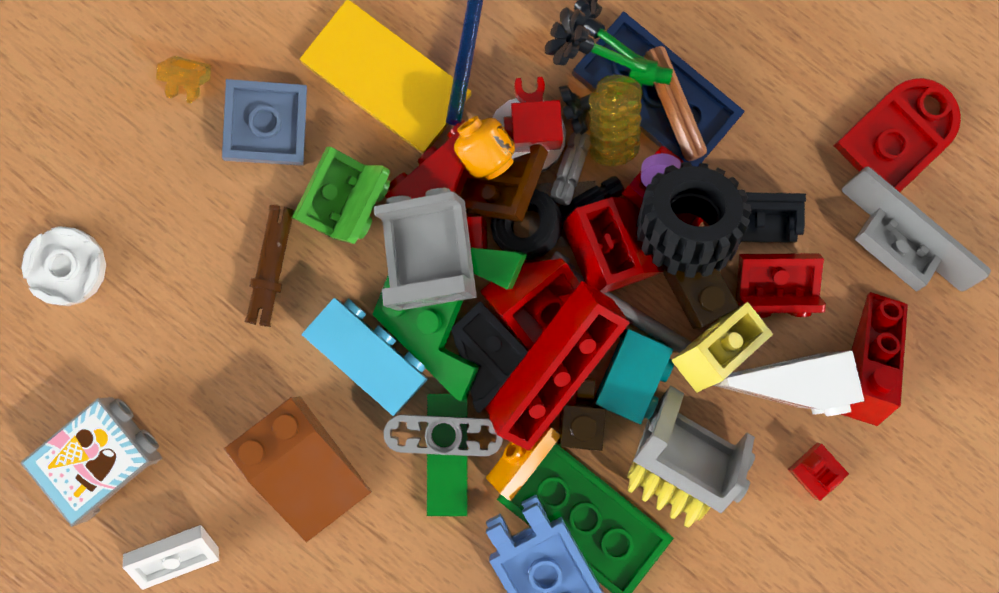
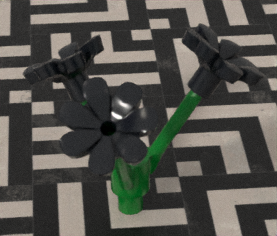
(573, 37)

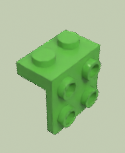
(342, 196)

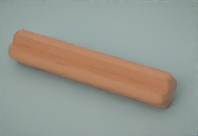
(677, 109)

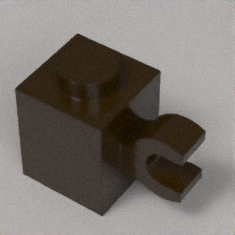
(580, 423)

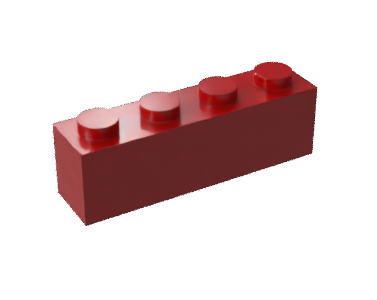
(556, 366)

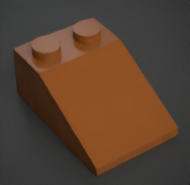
(298, 468)

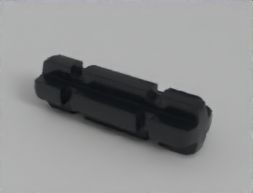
(609, 188)

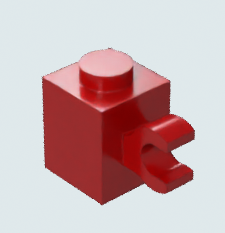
(534, 119)

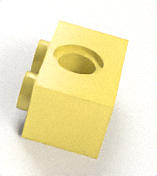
(722, 347)

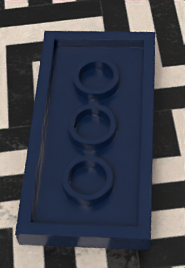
(710, 107)

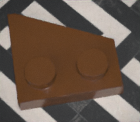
(508, 193)

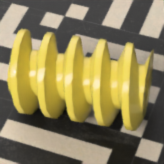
(666, 494)

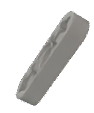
(412, 443)

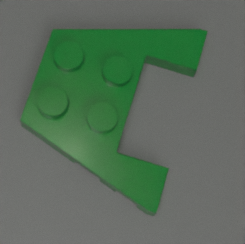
(427, 328)

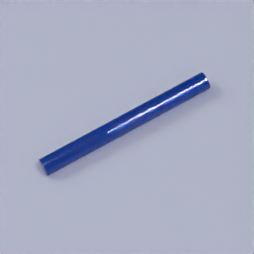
(464, 62)

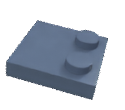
(264, 122)

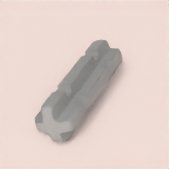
(570, 168)

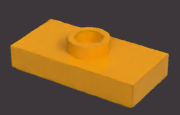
(519, 464)

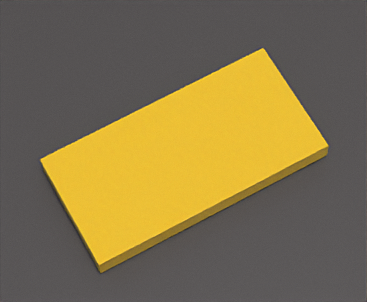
(382, 75)

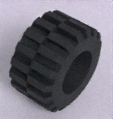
(699, 193)

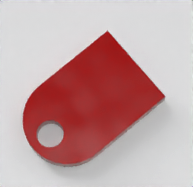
(899, 135)

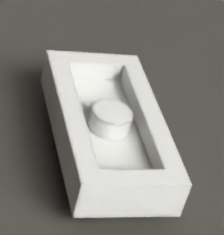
(171, 557)

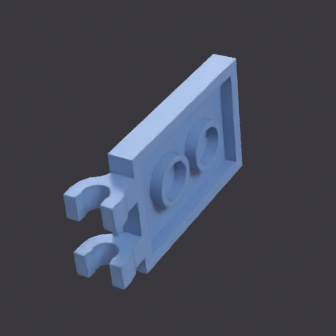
(539, 557)

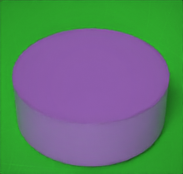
(655, 164)

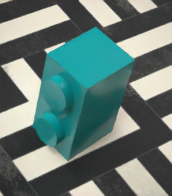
(634, 377)

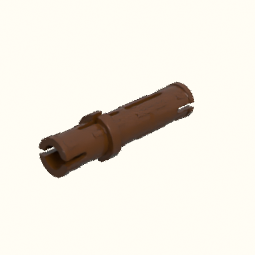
(269, 266)

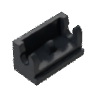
(775, 217)

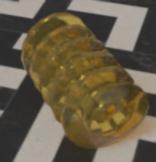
(615, 120)

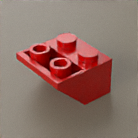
(607, 244)

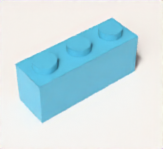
(366, 355)

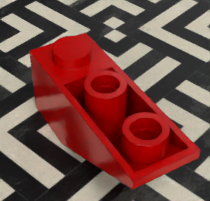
(436, 170)
(879, 358)

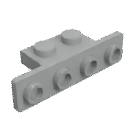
(908, 238)

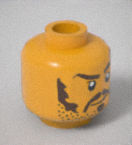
(484, 147)

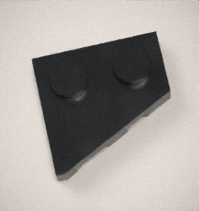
(492, 347)

